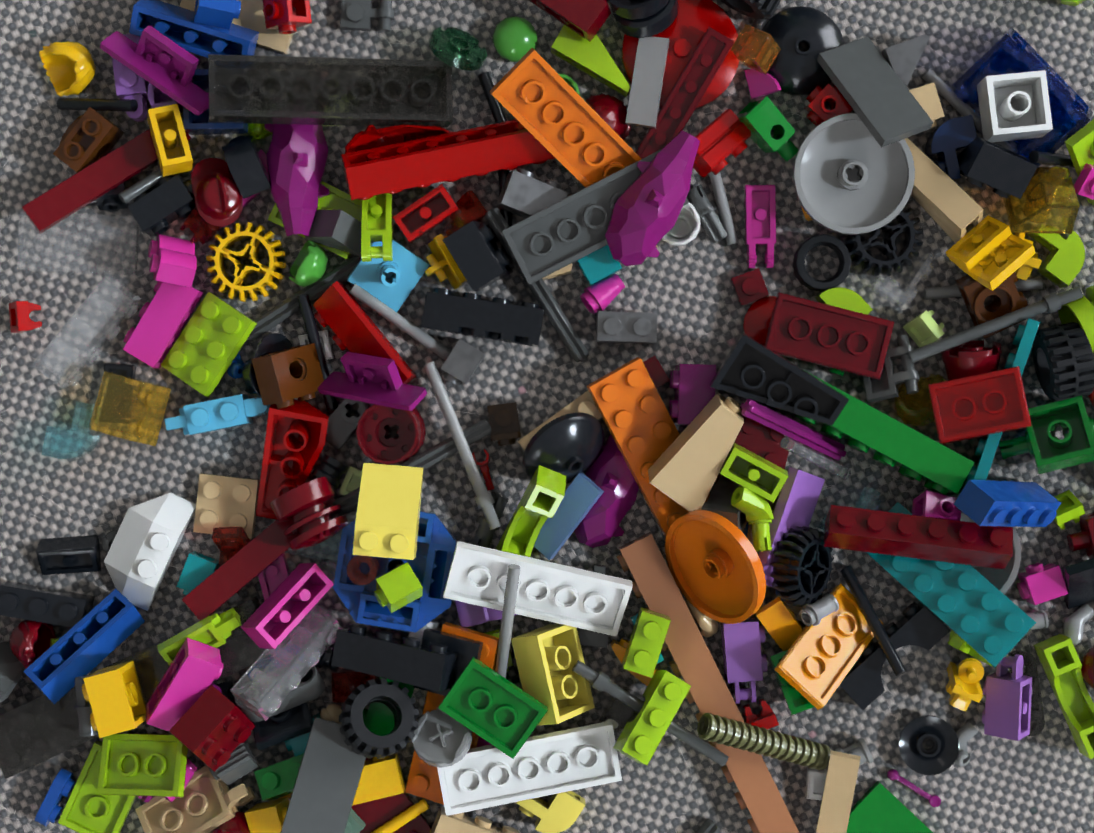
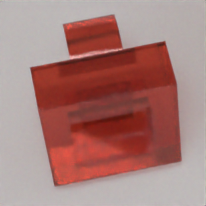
(202, 230)

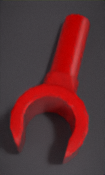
(485, 470)

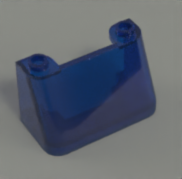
(1015, 55)

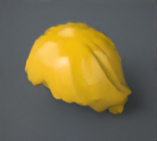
(68, 66)

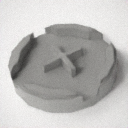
(441, 739)

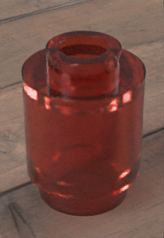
(356, 575)

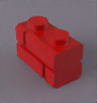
(718, 141)
(425, 213)

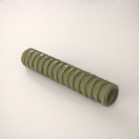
(763, 741)

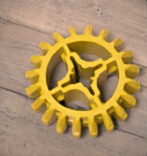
(223, 252)

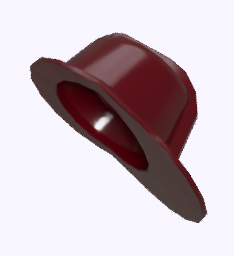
(216, 192)

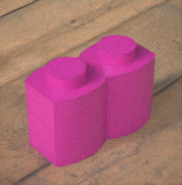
(172, 260)

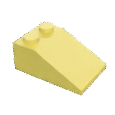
(388, 511)

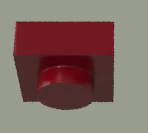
(749, 287)

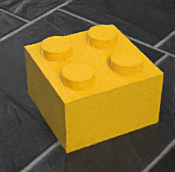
(115, 699)

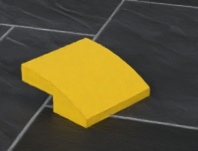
(990, 252)

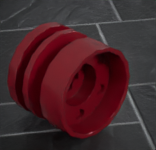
(374, 434)
(308, 511)

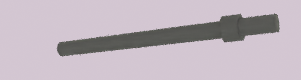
(1049, 303)
(602, 682)

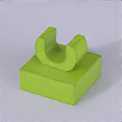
(1069, 509)

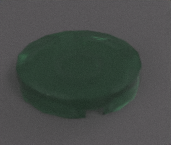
(457, 49)

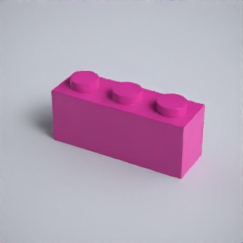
(161, 322)
(287, 605)
(183, 683)

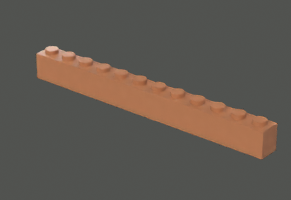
(708, 687)

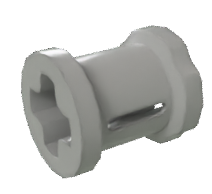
(858, 749)

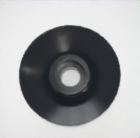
(939, 756)

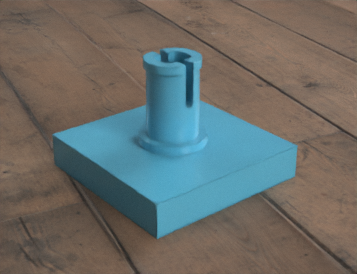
(390, 280)

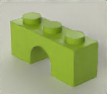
(661, 704)

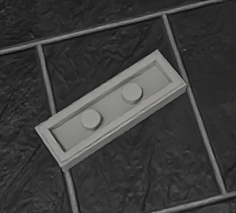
(647, 82)

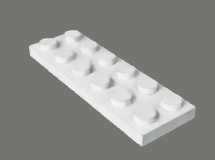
(544, 588)
(541, 768)

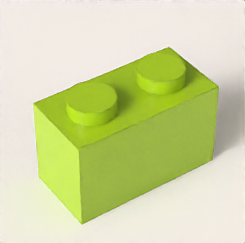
(754, 472)
(646, 642)

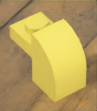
(556, 814)

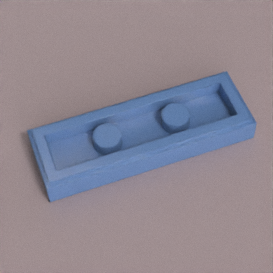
(577, 502)

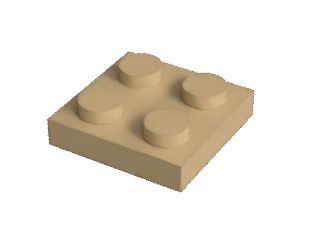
(226, 503)

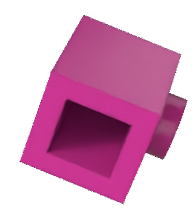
(936, 506)
(1041, 583)

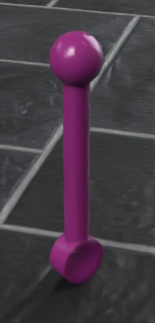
(933, 799)

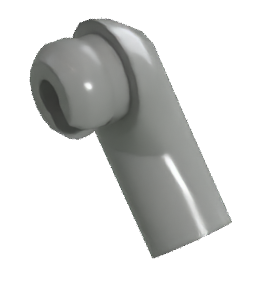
(1074, 624)

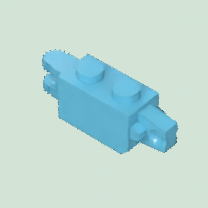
(217, 414)

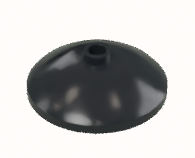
(799, 70)
(565, 445)

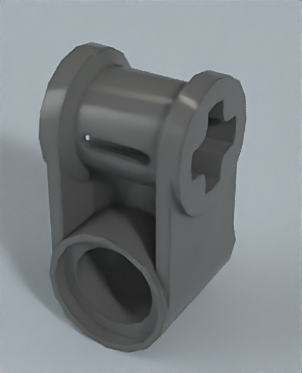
(342, 424)

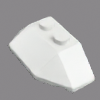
(147, 546)

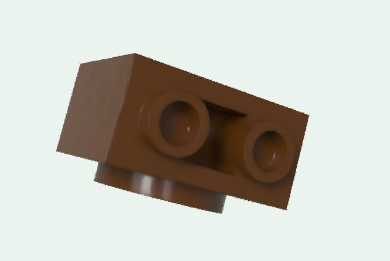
(87, 140)
(1005, 300)
(288, 375)

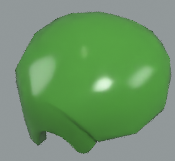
(514, 38)
(309, 264)

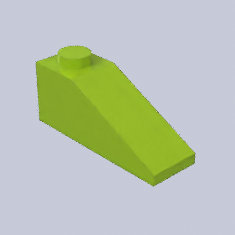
(590, 58)

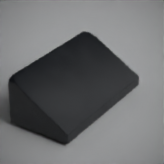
(69, 555)

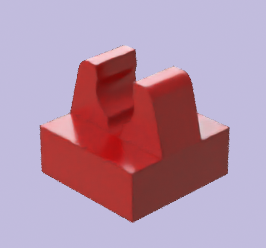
(19, 316)
(766, 718)

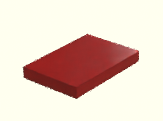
(979, 405)

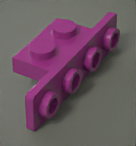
(161, 64)
(372, 381)

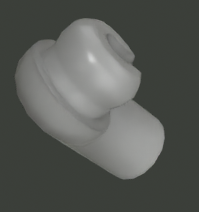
(964, 734)

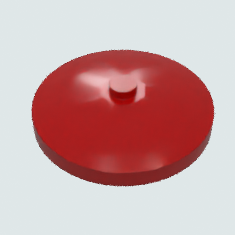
(684, 36)

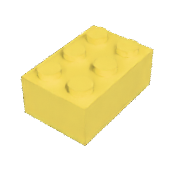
(546, 673)

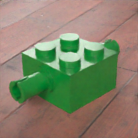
(1041, 440)

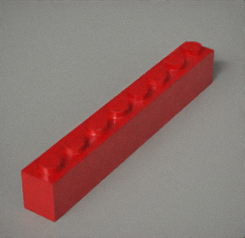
(441, 159)

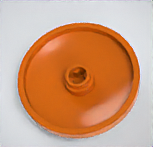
(715, 566)

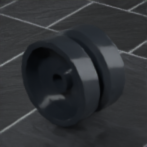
(644, 17)

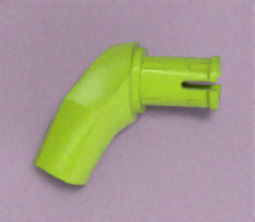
(757, 514)

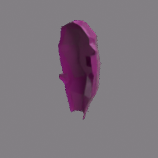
(296, 173)
(652, 202)
(619, 495)

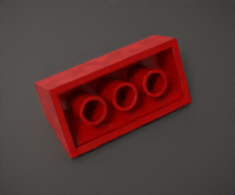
(355, 328)

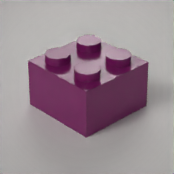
(691, 391)

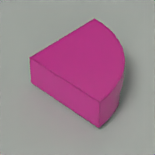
(761, 84)

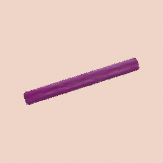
(792, 429)

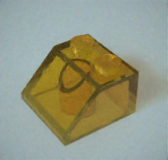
(1046, 204)
(130, 408)

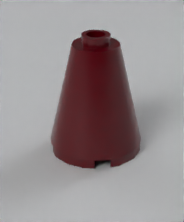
(971, 359)

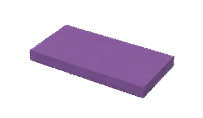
(793, 509)

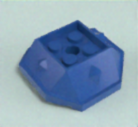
(430, 566)

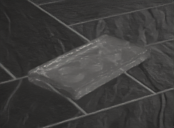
(80, 245)

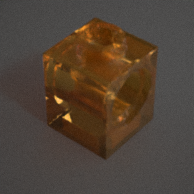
(755, 49)

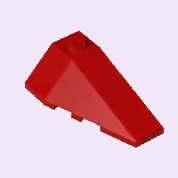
(290, 451)

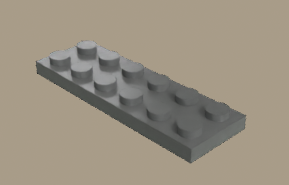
(569, 226)

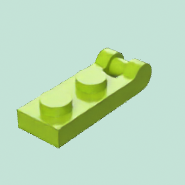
(377, 226)

